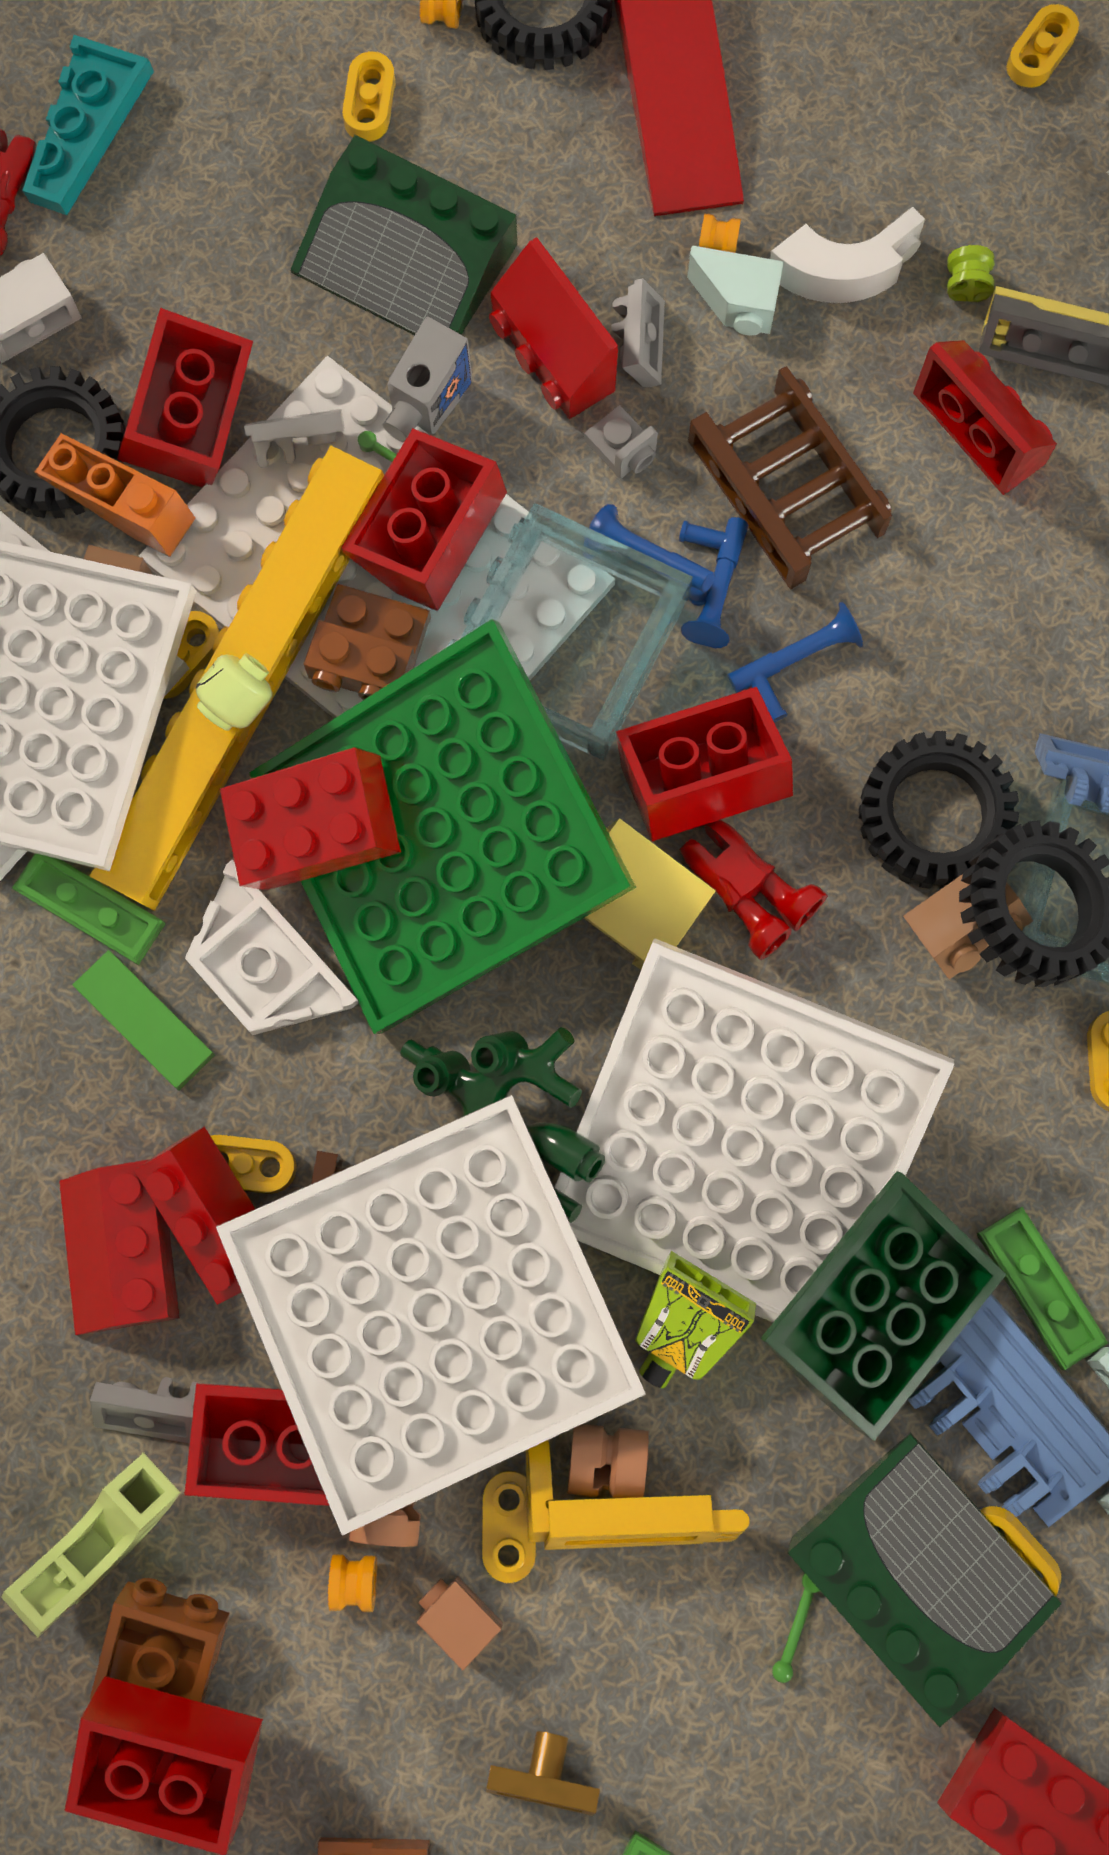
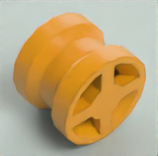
(441, 10)
(719, 234)
(352, 1583)

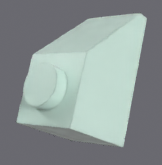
(737, 287)

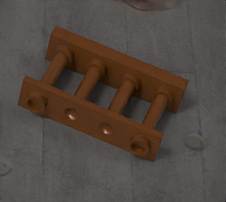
(767, 517)

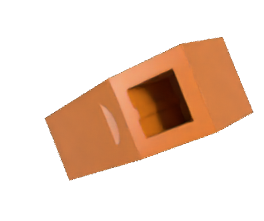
(117, 494)

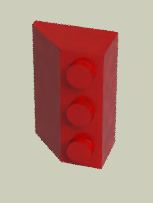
(554, 332)
(982, 414)
(426, 518)
(116, 1251)
(248, 1448)

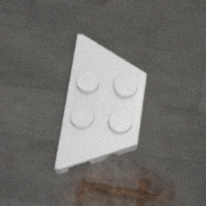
(262, 962)

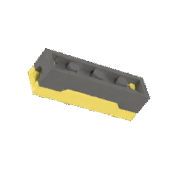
(1047, 335)

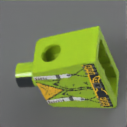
(690, 1322)

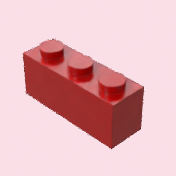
(194, 1196)

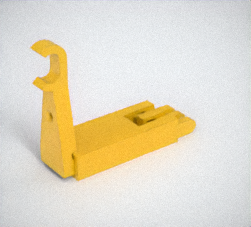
(620, 1520)

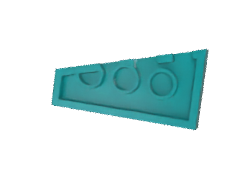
(84, 120)

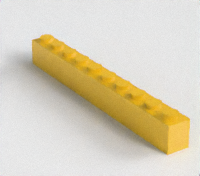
(270, 626)

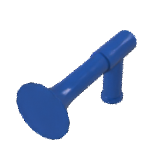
(607, 523)
(707, 627)
(755, 674)

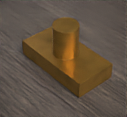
(544, 1781)

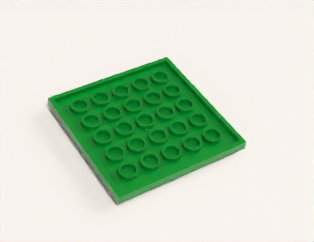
(486, 826)

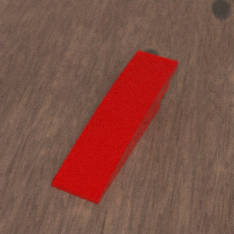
(680, 104)

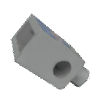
(428, 380)

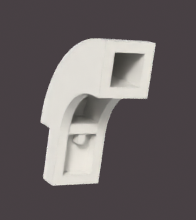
(847, 272)

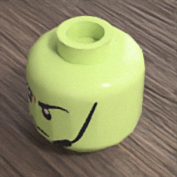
(233, 691)

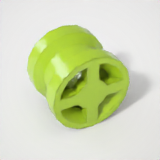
(971, 273)

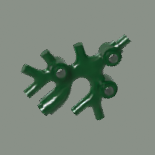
(503, 1063)

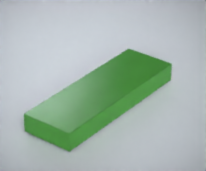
(89, 906)
(144, 1020)
(1042, 1288)

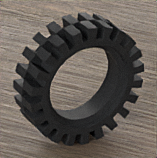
(547, 42)
(46, 394)
(934, 754)
(990, 911)

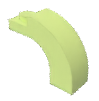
(93, 1546)

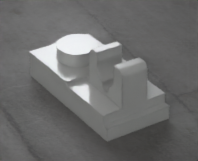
(641, 332)
(317, 427)
(136, 1411)

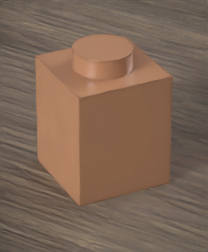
(458, 1621)

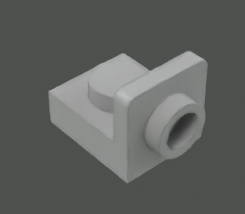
(622, 442)

